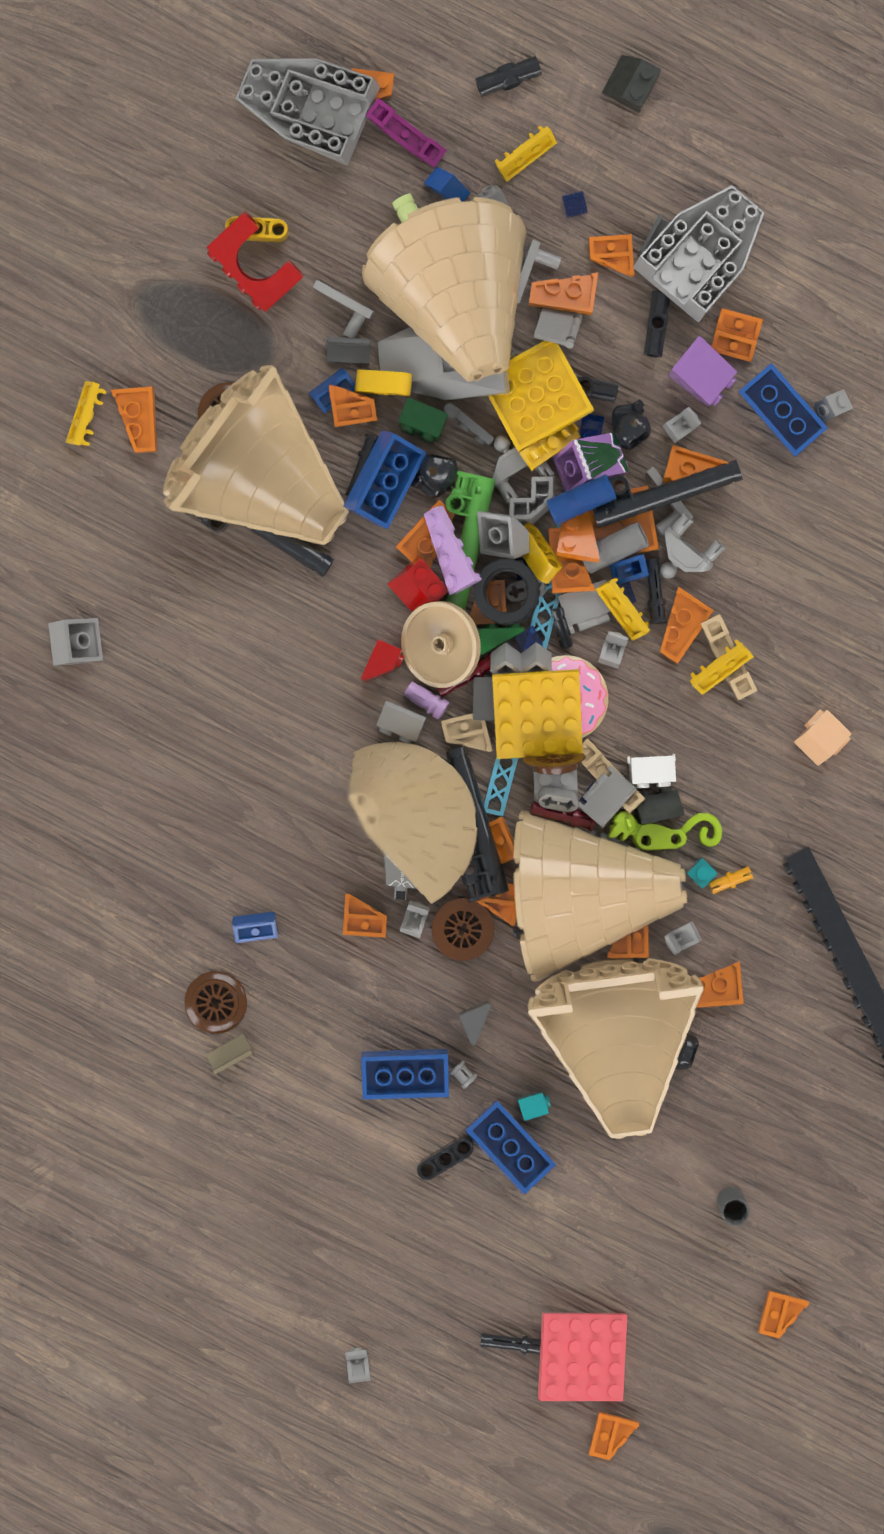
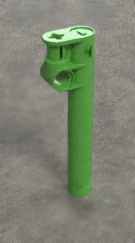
(475, 496)

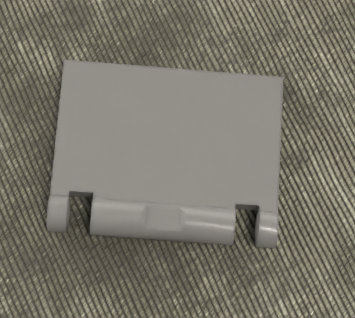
(558, 326)
(584, 608)
(607, 796)

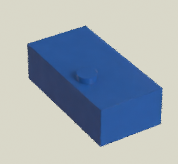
(783, 410)
(385, 479)
(405, 1074)
(509, 1147)

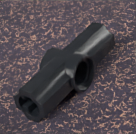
(508, 76)
(655, 336)
(600, 389)

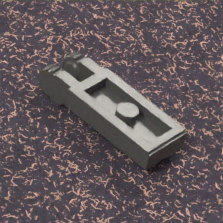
(468, 424)

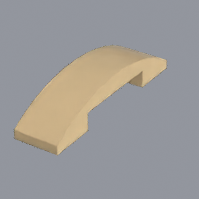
(718, 639)
(598, 764)

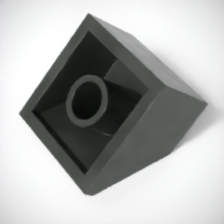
(631, 82)
(660, 806)

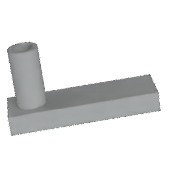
(533, 254)
(360, 314)
(678, 507)

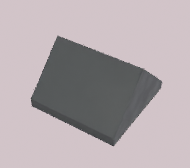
(474, 1019)

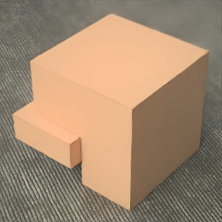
(822, 737)

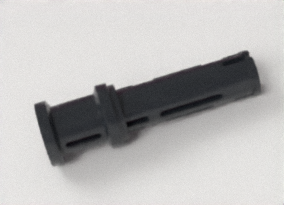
(363, 454)
(656, 602)
(523, 1344)

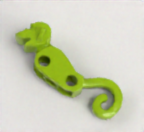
(660, 836)

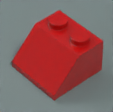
(417, 585)
(382, 661)

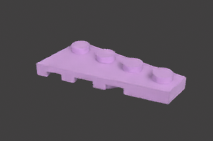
(452, 560)

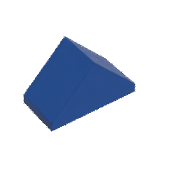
(446, 185)
(630, 569)

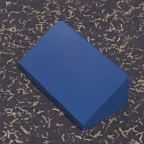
(321, 393)
(255, 927)

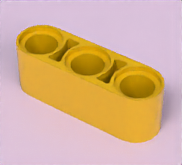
(267, 233)
(383, 382)
(541, 557)

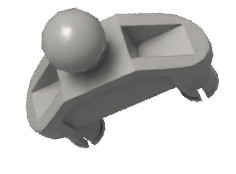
(509, 465)
(685, 555)

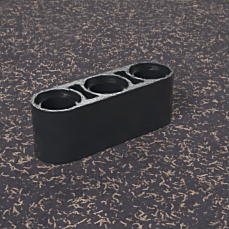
(438, 1166)

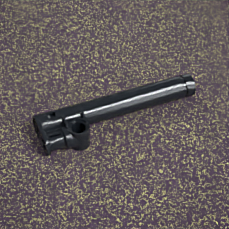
(631, 505)
(294, 547)
(488, 872)

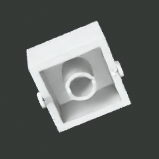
(652, 770)

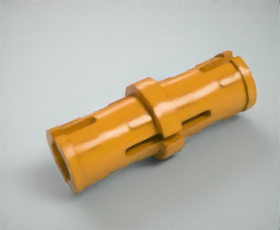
(730, 880)

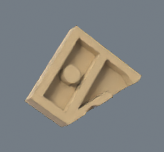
(467, 732)

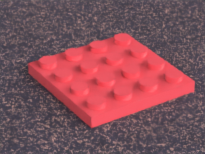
(582, 1357)

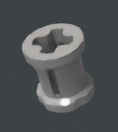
(463, 1074)

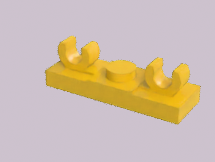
(526, 153)
(84, 413)
(542, 451)
(623, 609)
(721, 667)

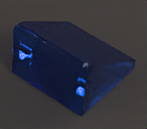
(591, 426)

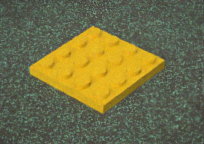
(541, 396)
(537, 713)

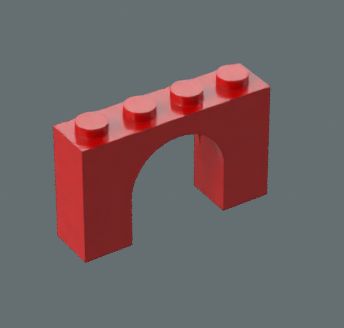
(263, 291)

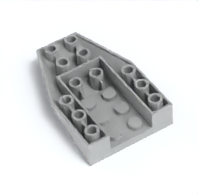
(310, 102)
(702, 251)
(430, 372)

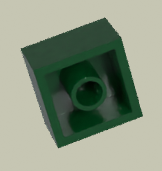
(422, 420)

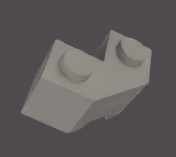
(532, 509)
(509, 660)

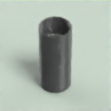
(740, 1216)

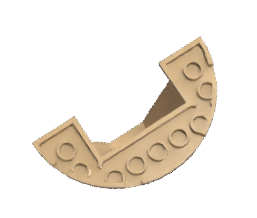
(454, 279)
(256, 465)
(415, 813)
(584, 892)
(619, 1034)

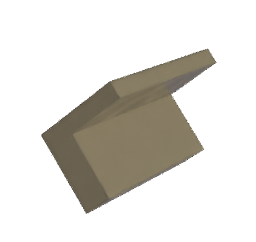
(229, 1053)

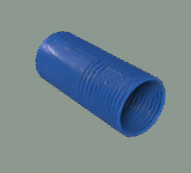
(588, 496)

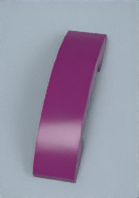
(405, 134)

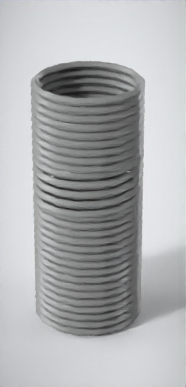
(620, 545)

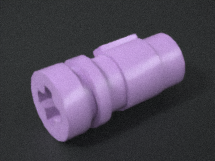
(426, 700)

